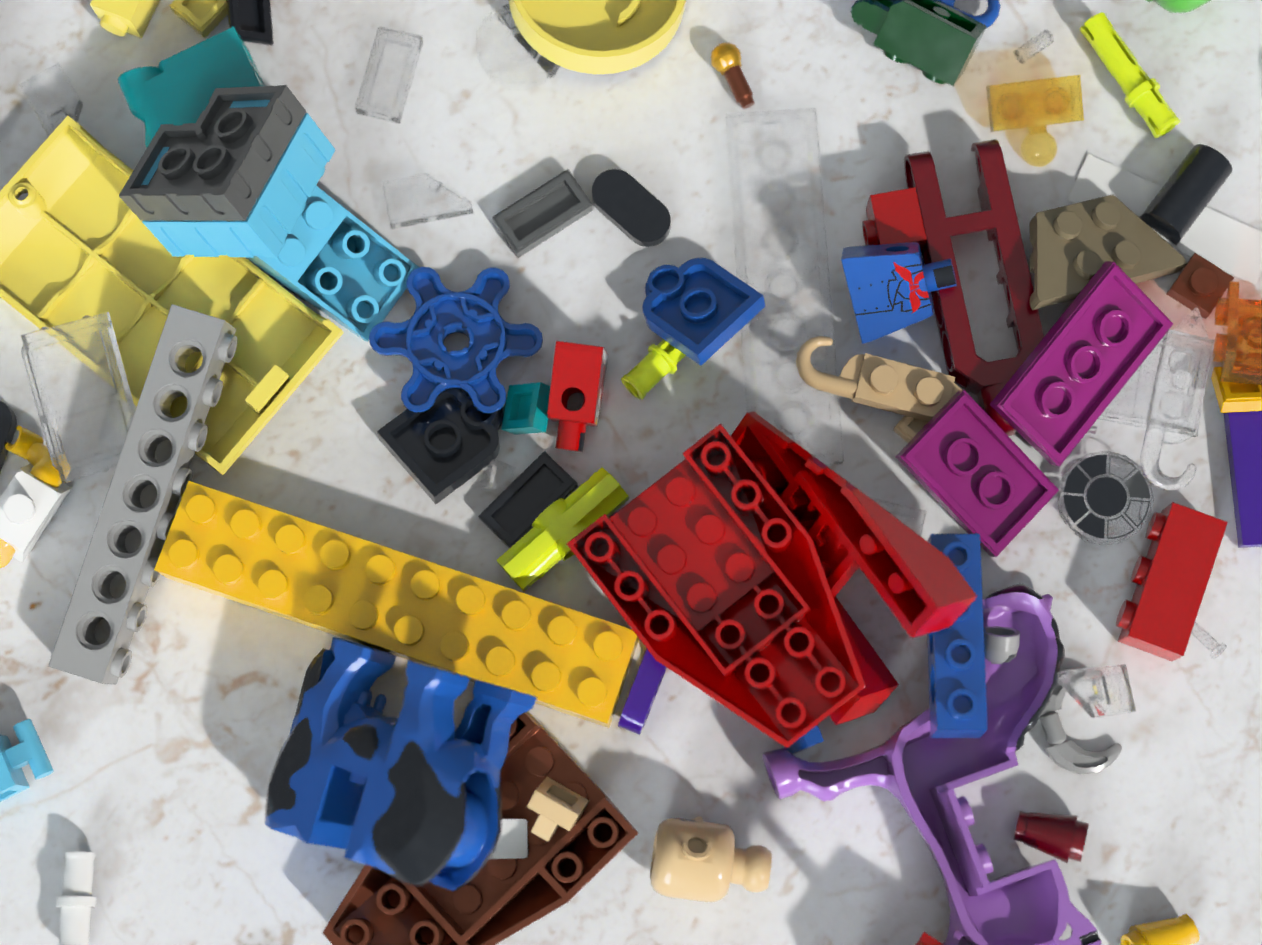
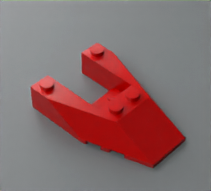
(854, 533)

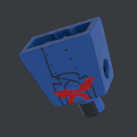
(892, 286)

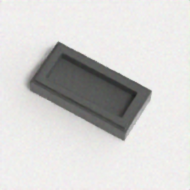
(542, 213)

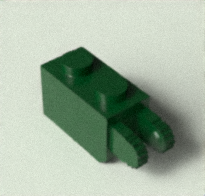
(922, 34)

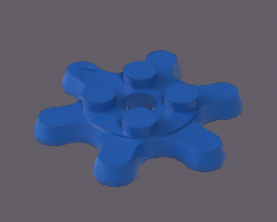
(443, 313)

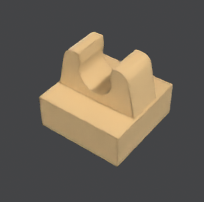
(555, 807)

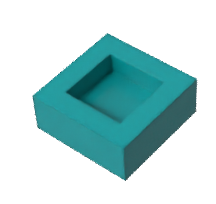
(526, 408)

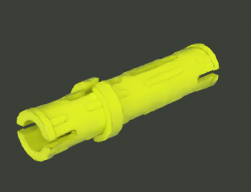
(1139, 89)

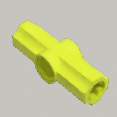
(557, 525)

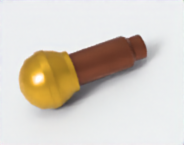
(727, 61)

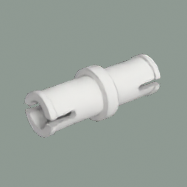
(76, 898)

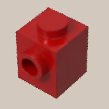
(894, 219)

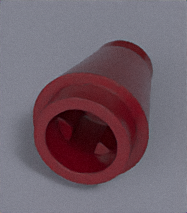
(1053, 834)

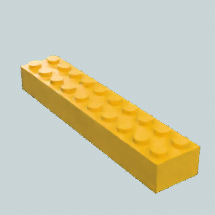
(397, 603)

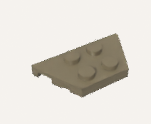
(1080, 237)

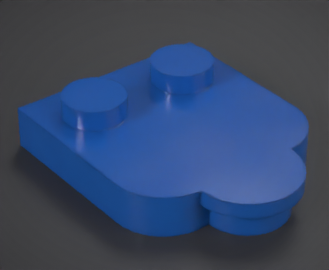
(698, 306)

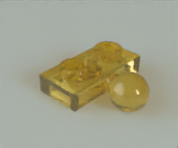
(1035, 106)

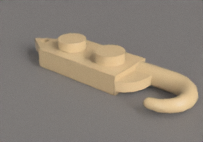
(880, 382)

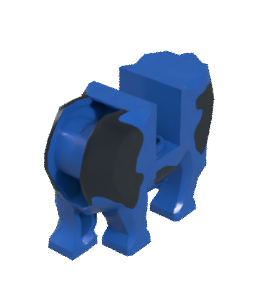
(395, 788)

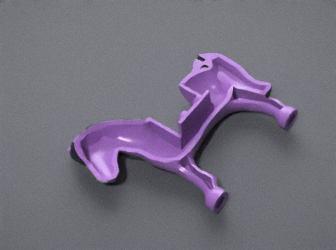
(924, 771)

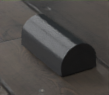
(1187, 192)

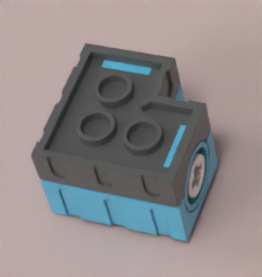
(232, 176)

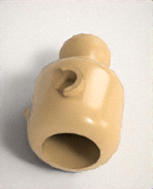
(701, 860)

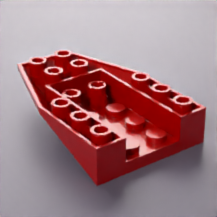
(727, 590)

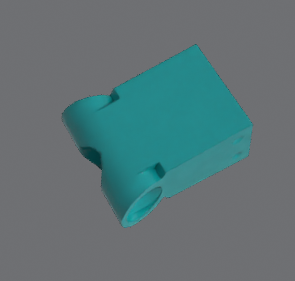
(185, 82)

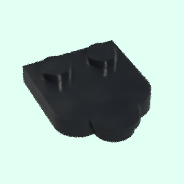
(444, 443)

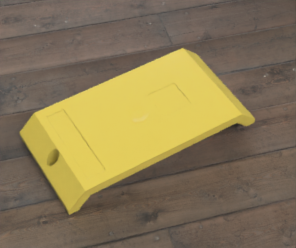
(86, 253)

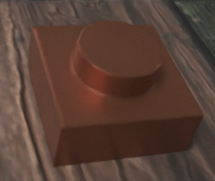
(1200, 285)

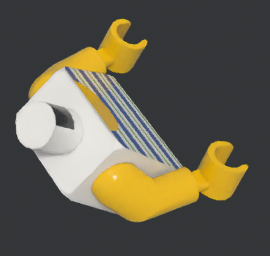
(29, 498)

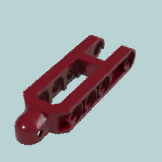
(1002, 228)

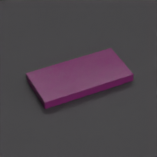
(1082, 363)

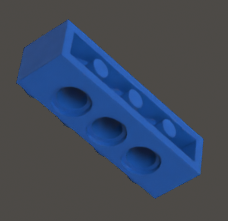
(958, 651)

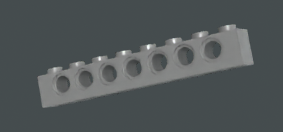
(122, 511)

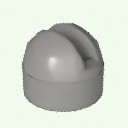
(1001, 644)

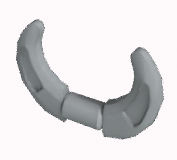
(1068, 754)

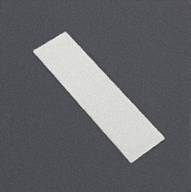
(1213, 235)

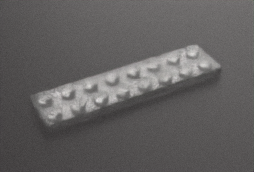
(784, 258)

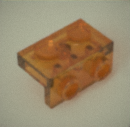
(1241, 338)

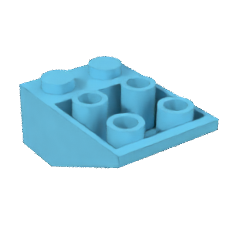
(340, 266)

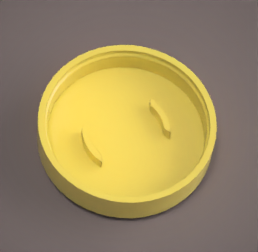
(598, 33)

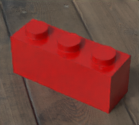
(1170, 581)

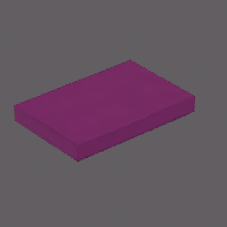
(977, 473)

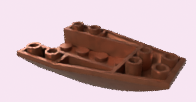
(505, 891)

